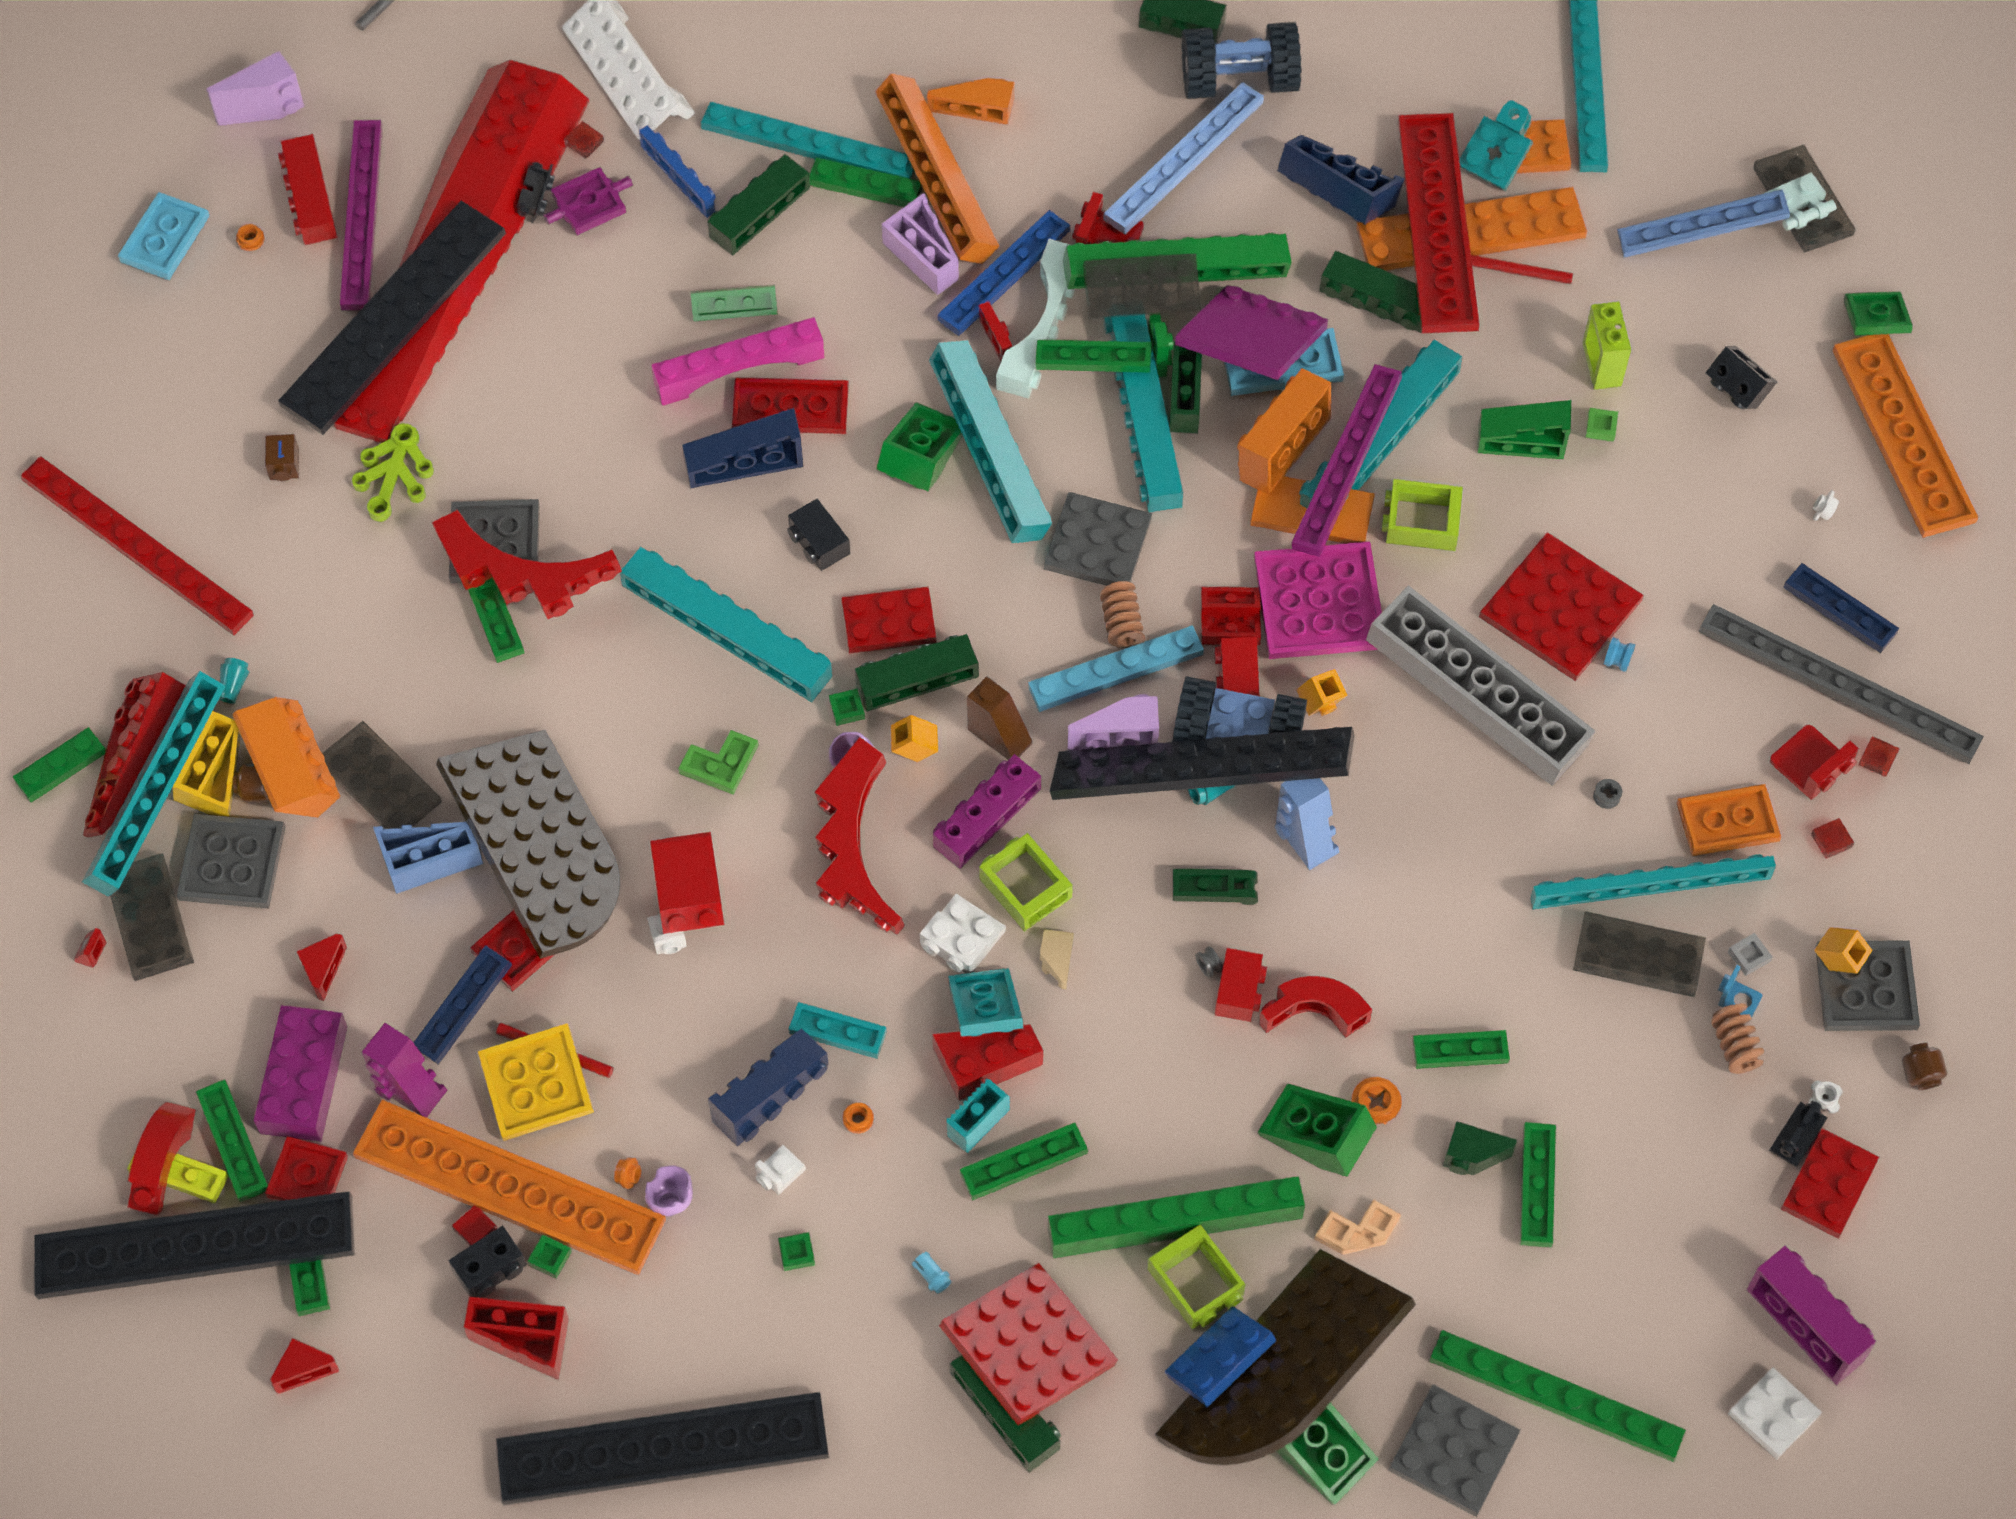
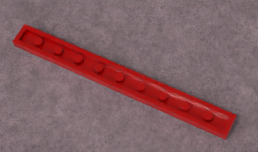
(137, 545)

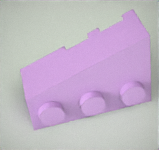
(921, 245)

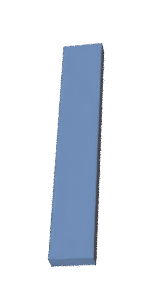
(1703, 223)

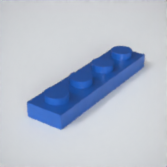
(673, 166)

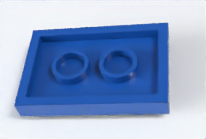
(1220, 1356)

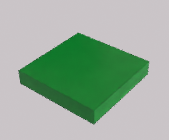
(1878, 313)

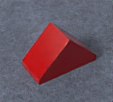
(322, 962)
(301, 1366)

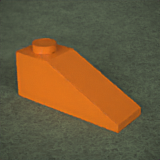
(978, 99)

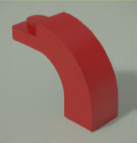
(1318, 995)
(154, 1155)

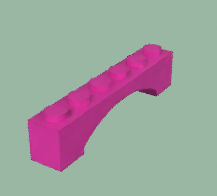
(790, 343)

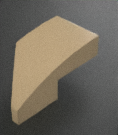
(1056, 954)

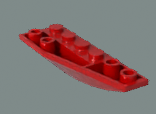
(133, 736)

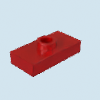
(995, 330)

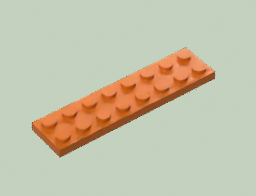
(1491, 224)
(1905, 434)

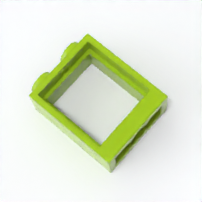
(1606, 346)
(1425, 494)
(1041, 905)
(1178, 1251)

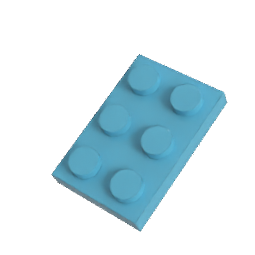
(163, 236)

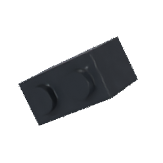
(818, 534)

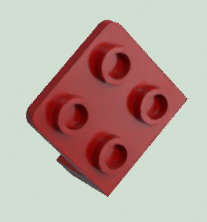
(1095, 230)
(1813, 761)

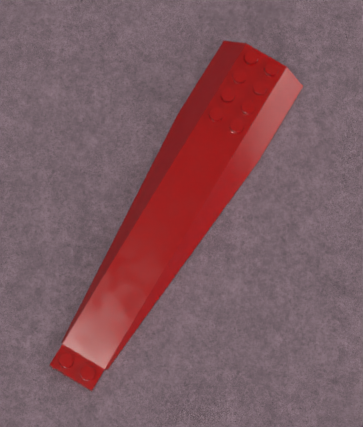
(510, 123)

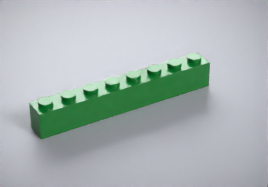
(1217, 256)
(1175, 1216)

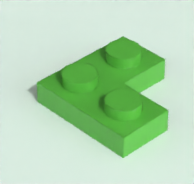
(722, 769)

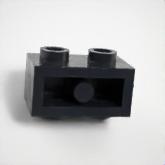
(1740, 378)
(488, 1263)

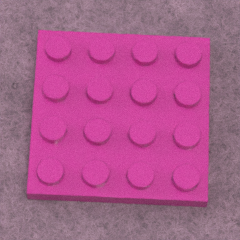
(1316, 601)

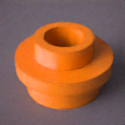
(250, 231)
(854, 1110)
(627, 1172)

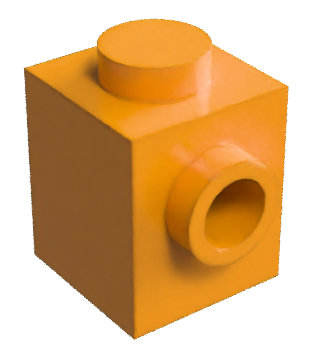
(1322, 693)
(914, 738)
(1843, 950)

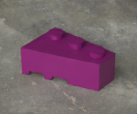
(399, 1072)

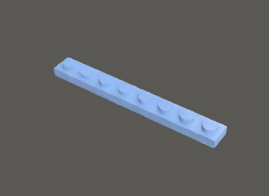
(1183, 158)

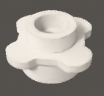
(1825, 506)
(1827, 1088)

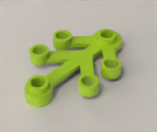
(392, 469)

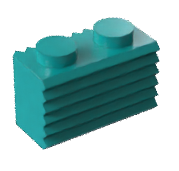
(977, 1115)

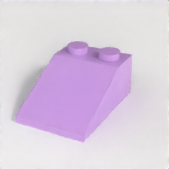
(257, 93)
(1120, 724)

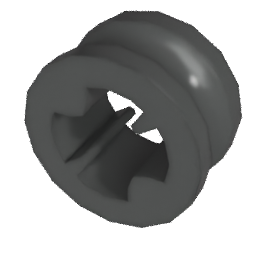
(1600, 797)
(1209, 962)

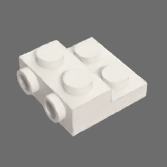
(961, 935)

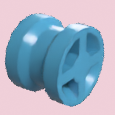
(1619, 654)

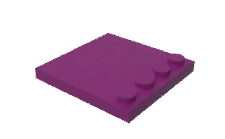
(1252, 331)

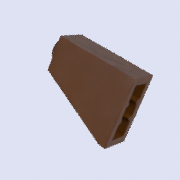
(996, 719)

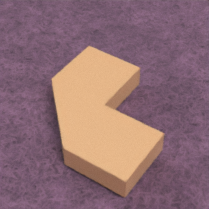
(1349, 1237)

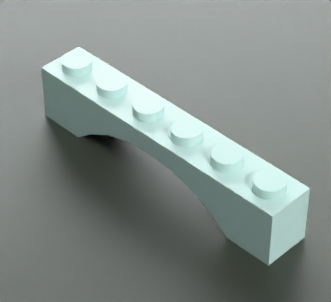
(1018, 366)

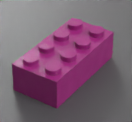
(300, 1073)
(1811, 1314)

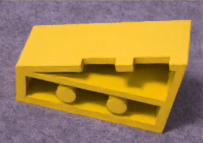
(209, 770)

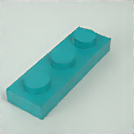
(839, 1030)

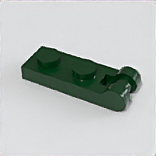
(1215, 885)

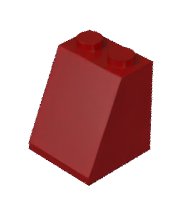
(687, 882)

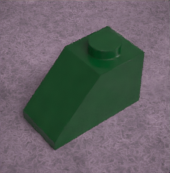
(1476, 1149)

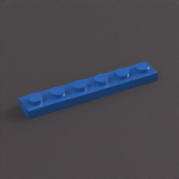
(1003, 272)

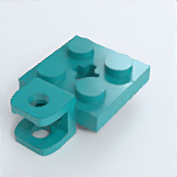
(1501, 133)

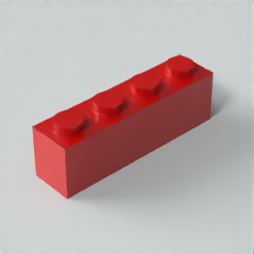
(308, 189)

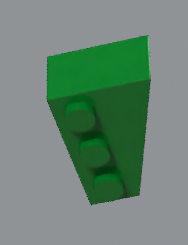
(1526, 430)

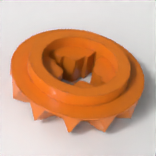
(1376, 1087)

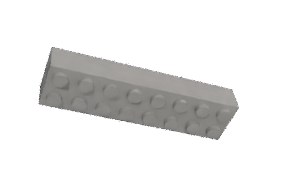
(1480, 685)

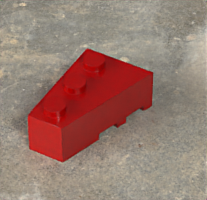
(988, 1056)

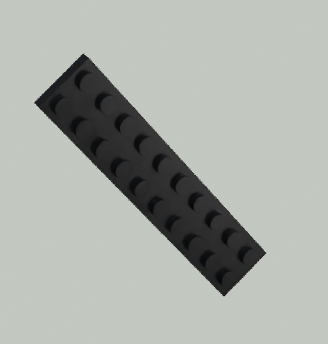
(391, 317)
(1203, 763)
(193, 1245)
(661, 1448)

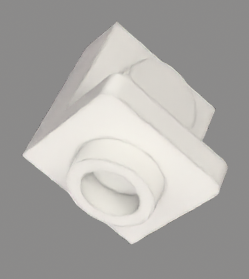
(665, 943)
(779, 1170)

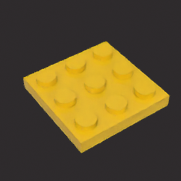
(535, 1082)

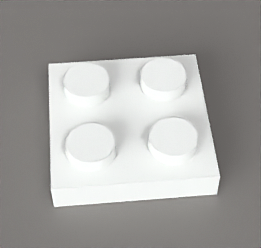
(1774, 1413)

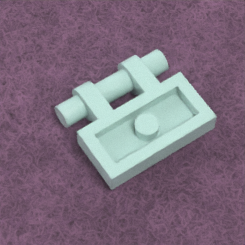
(1801, 194)

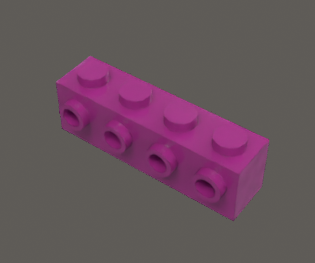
(986, 811)

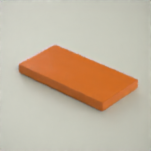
(1284, 513)

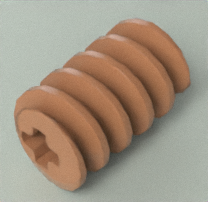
(1122, 614)
(1735, 1038)

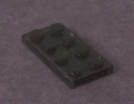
(1793, 164)
(1142, 286)
(379, 779)
(151, 919)
(1639, 954)

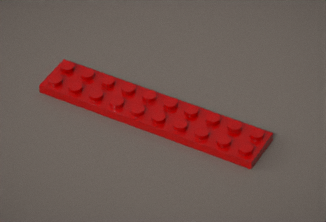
(1438, 223)

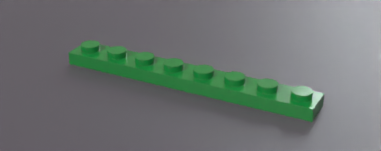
(1558, 1396)

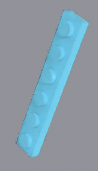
(1115, 668)

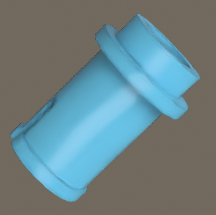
(932, 1273)

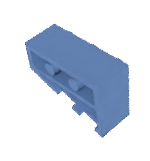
(1304, 820)
(427, 853)

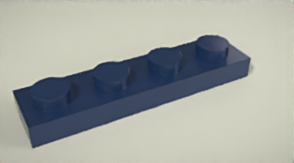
(1841, 607)
(462, 1004)

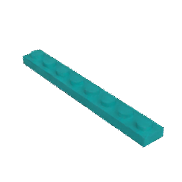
(1588, 86)
(803, 140)
(1662, 880)

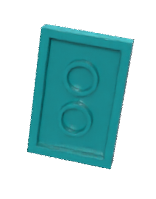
(985, 1002)

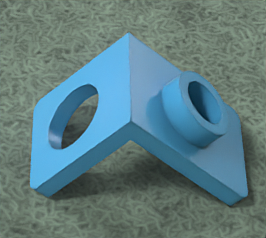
(1730, 988)

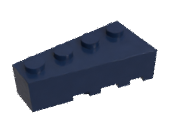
(1339, 179)
(745, 451)
(768, 1087)

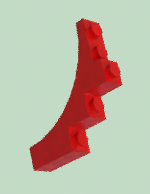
(517, 577)
(845, 795)

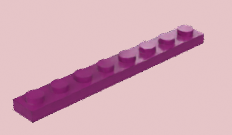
(361, 215)
(1346, 460)

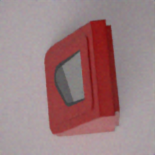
(90, 948)

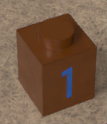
(282, 457)

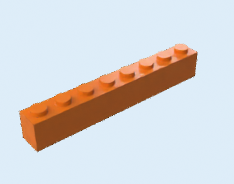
(937, 169)

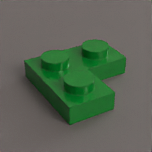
(1161, 344)

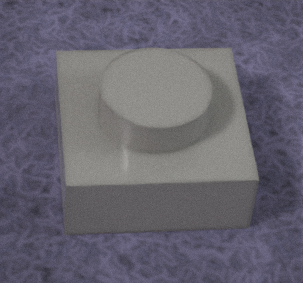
(1750, 954)

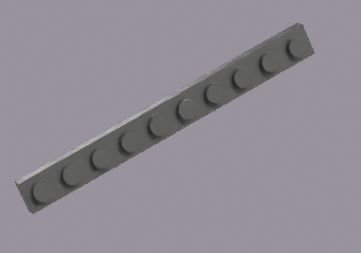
(1841, 684)

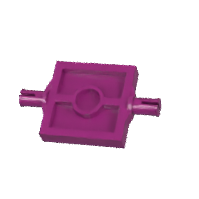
(588, 200)

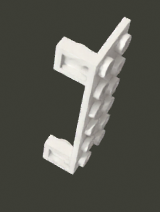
(622, 66)

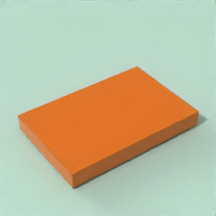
(1728, 820)

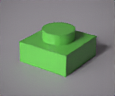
(1601, 424)

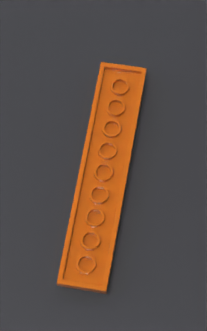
(510, 1187)

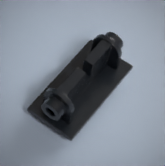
(532, 201)
(1799, 1132)

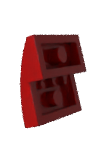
(1230, 613)

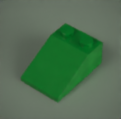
(919, 447)
(1319, 1128)
(1330, 1455)

